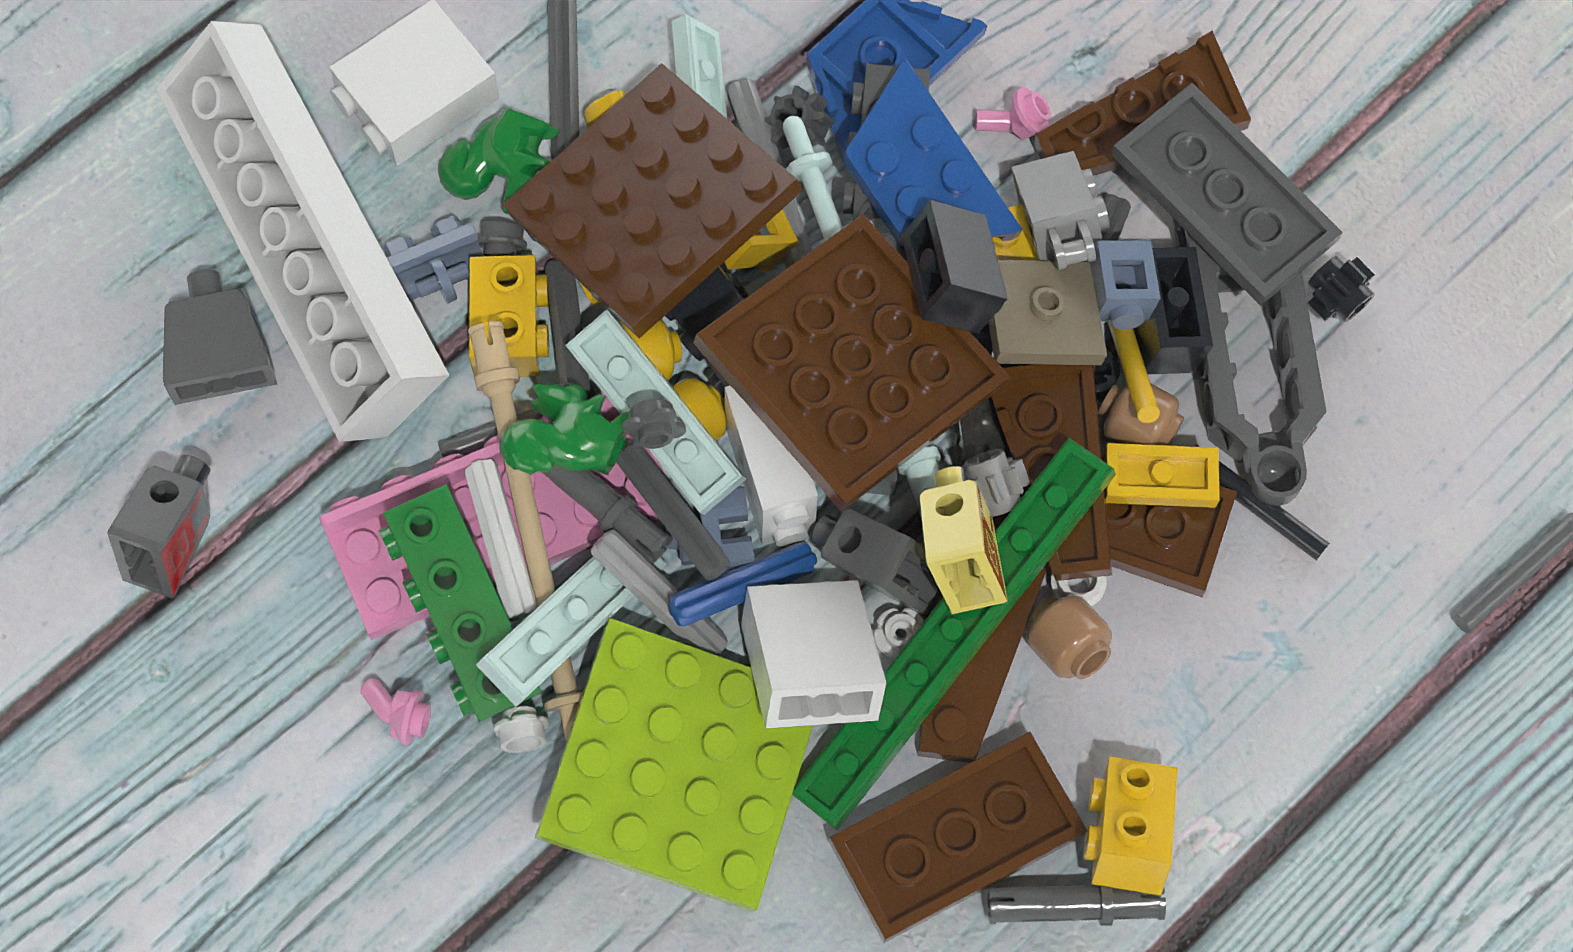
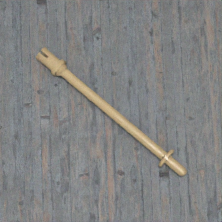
(498, 382)

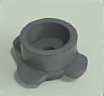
(653, 424)

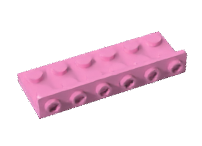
(378, 580)

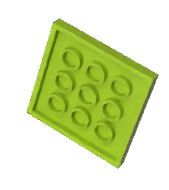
(674, 769)

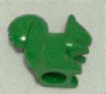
(500, 148)
(575, 439)

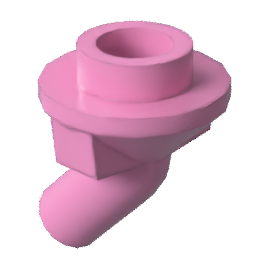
(1026, 117)
(404, 712)

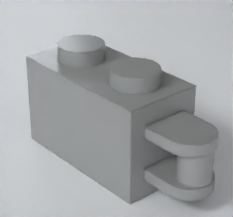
(1061, 208)

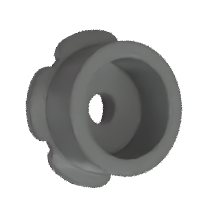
(501, 238)

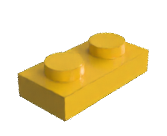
(1163, 475)

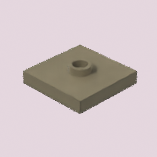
(1047, 315)

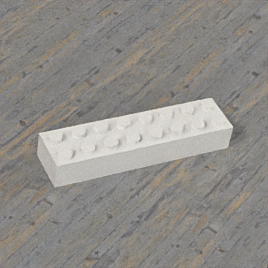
(301, 232)

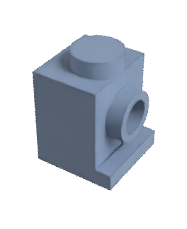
(1125, 282)

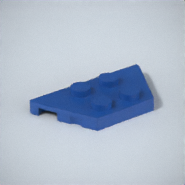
(884, 35)
(915, 156)

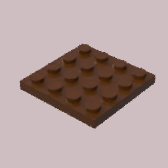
(652, 199)
(847, 364)

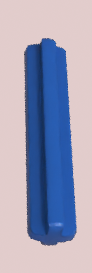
(731, 587)

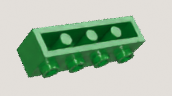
(454, 590)

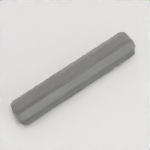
(653, 590)

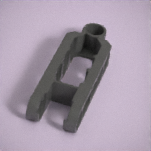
(1271, 460)

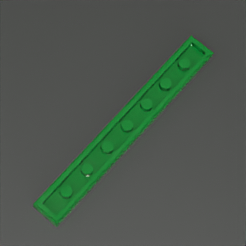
(950, 640)

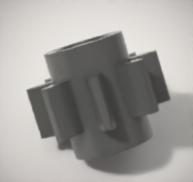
(805, 107)

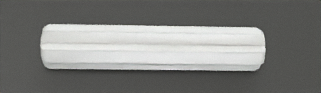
(501, 539)

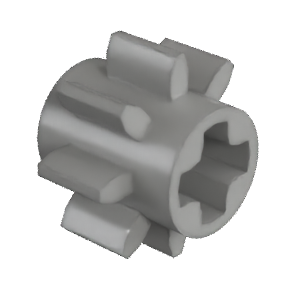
(998, 479)

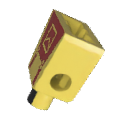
(961, 542)

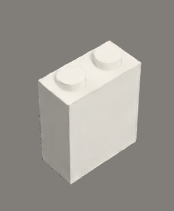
(413, 83)
(776, 485)
(812, 654)

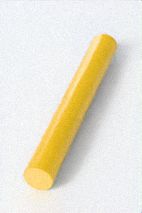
(1135, 374)

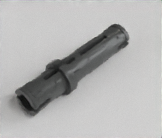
(613, 511)
(1072, 904)

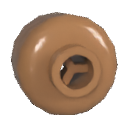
(1124, 426)
(1070, 637)

